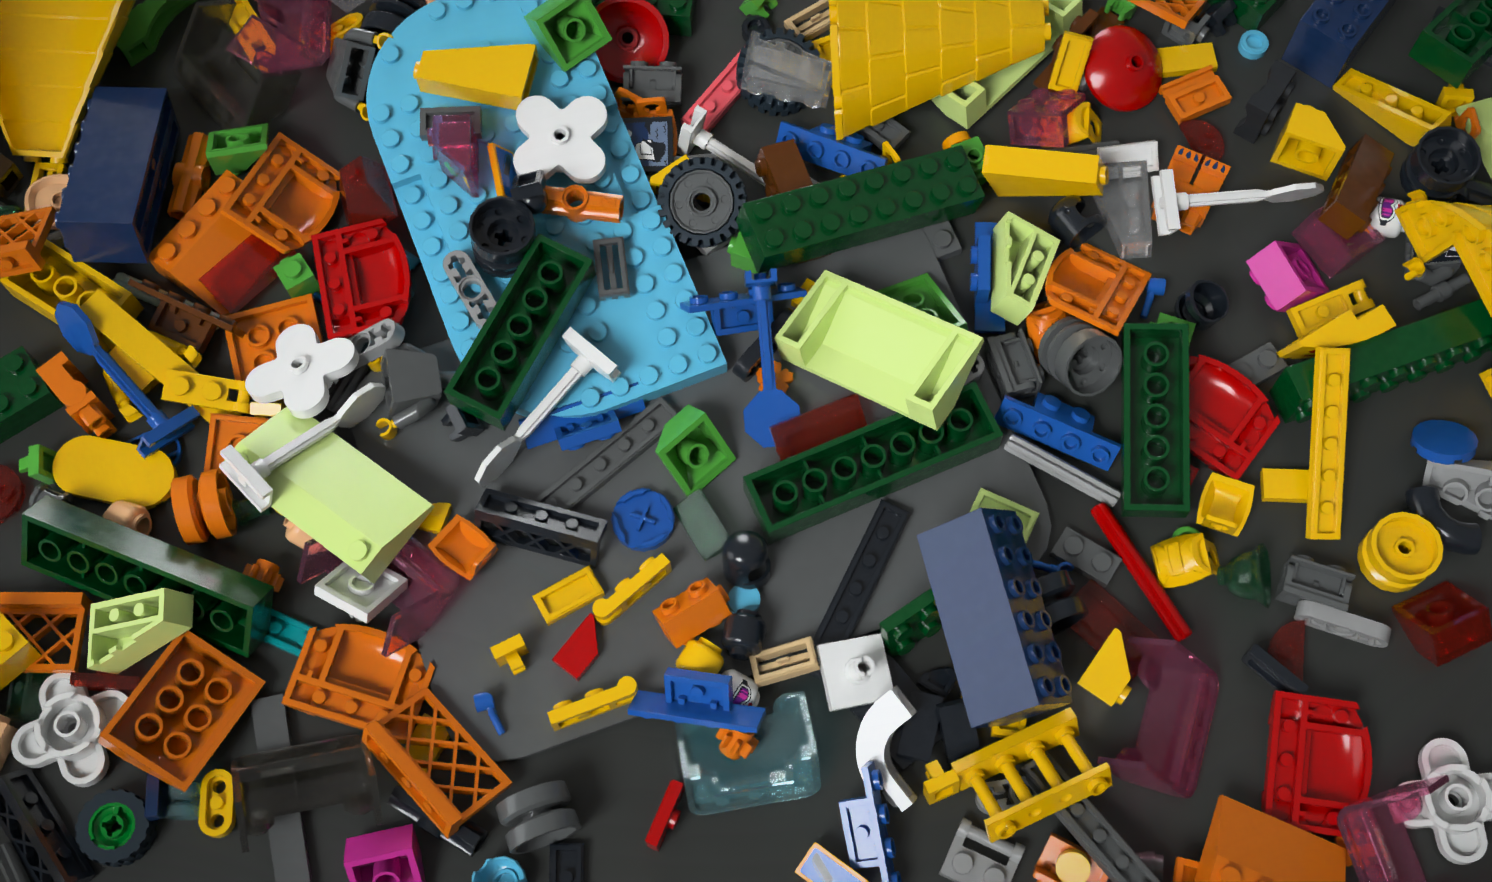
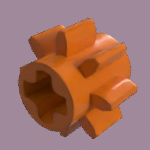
(265, 572)
(736, 744)

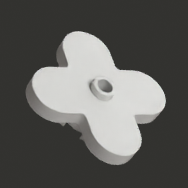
(561, 138)
(302, 371)
(51, 736)
(1461, 827)

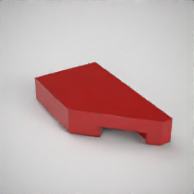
(579, 650)

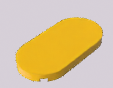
(112, 472)

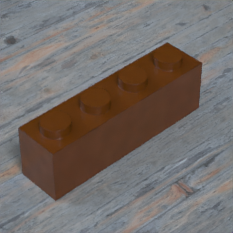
(782, 170)
(1357, 187)

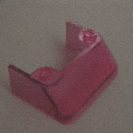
(297, 42)
(428, 590)
(1173, 721)
(1377, 833)

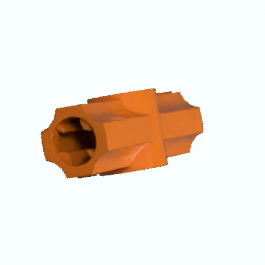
(190, 176)
(595, 205)

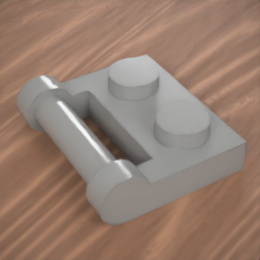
(969, 866)

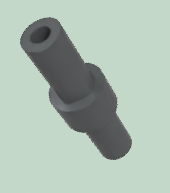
(1441, 291)

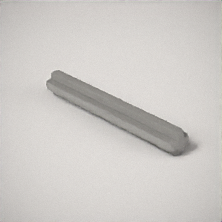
(1062, 470)

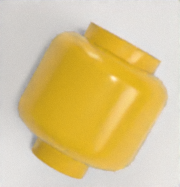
(700, 656)

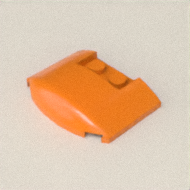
(285, 196)
(1095, 287)
(349, 679)

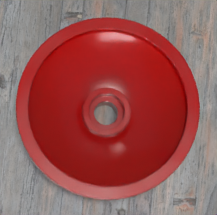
(648, 31)
(1111, 70)

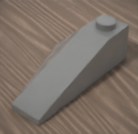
(1463, 484)

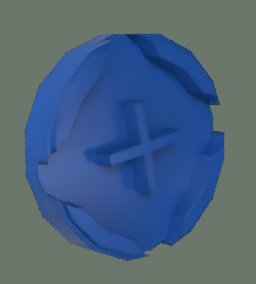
(1444, 441)
(643, 519)

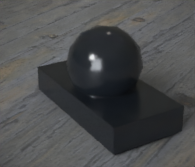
(530, 190)

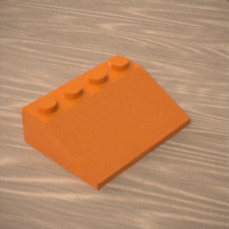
(200, 242)
(181, 711)
(1261, 848)

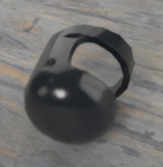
(1068, 223)
(1202, 304)
(742, 554)

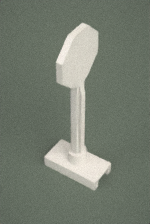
(695, 135)
(1169, 203)
(588, 358)
(250, 477)

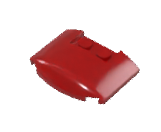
(361, 277)
(1226, 417)
(1315, 761)

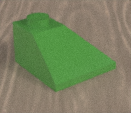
(568, 30)
(236, 148)
(693, 449)

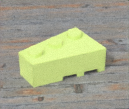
(1019, 266)
(135, 626)

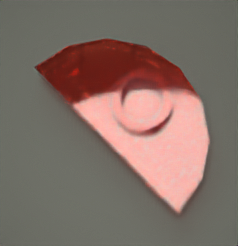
(1203, 139)
(11, 493)
(1288, 647)
(103, 681)

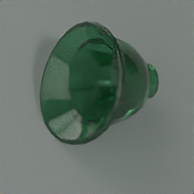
(1248, 575)

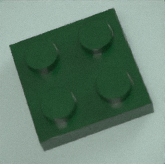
(910, 625)

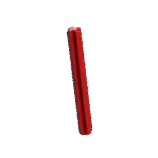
(1141, 572)

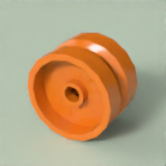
(203, 506)

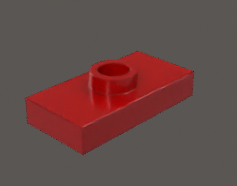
(666, 816)

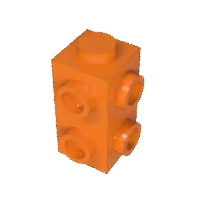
(692, 612)

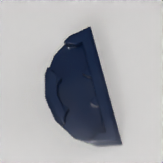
(156, 798)

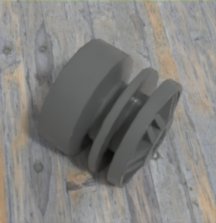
(1080, 356)

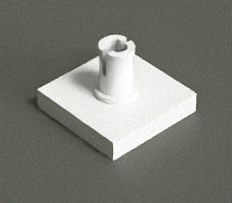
(358, 595)
(854, 671)

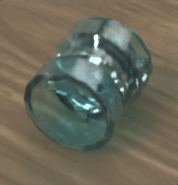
(183, 805)

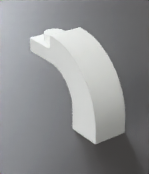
(874, 744)

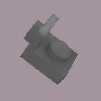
(1191, 34)

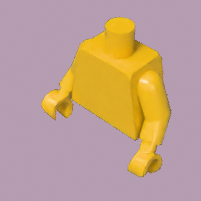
(140, 376)

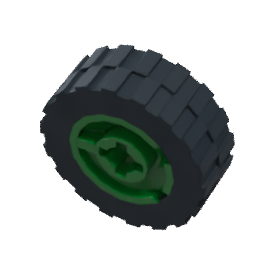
(123, 845)

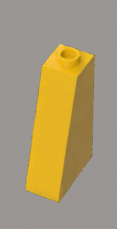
(479, 74)
(1043, 172)

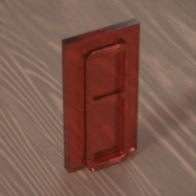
(243, 273)
(817, 426)
(1103, 617)

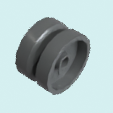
(538, 817)

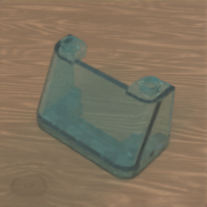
(777, 770)

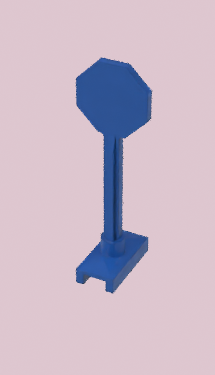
(82, 336)
(770, 404)

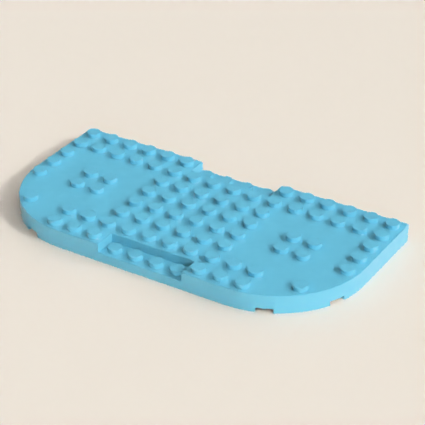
(642, 333)

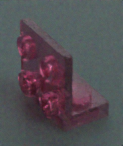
(1042, 117)

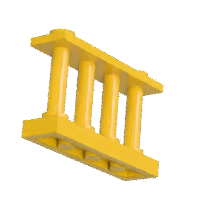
(1017, 748)

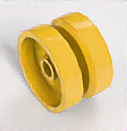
(1400, 552)

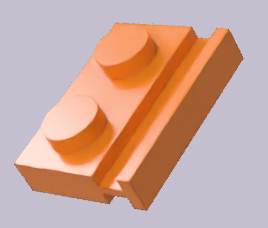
(1195, 94)

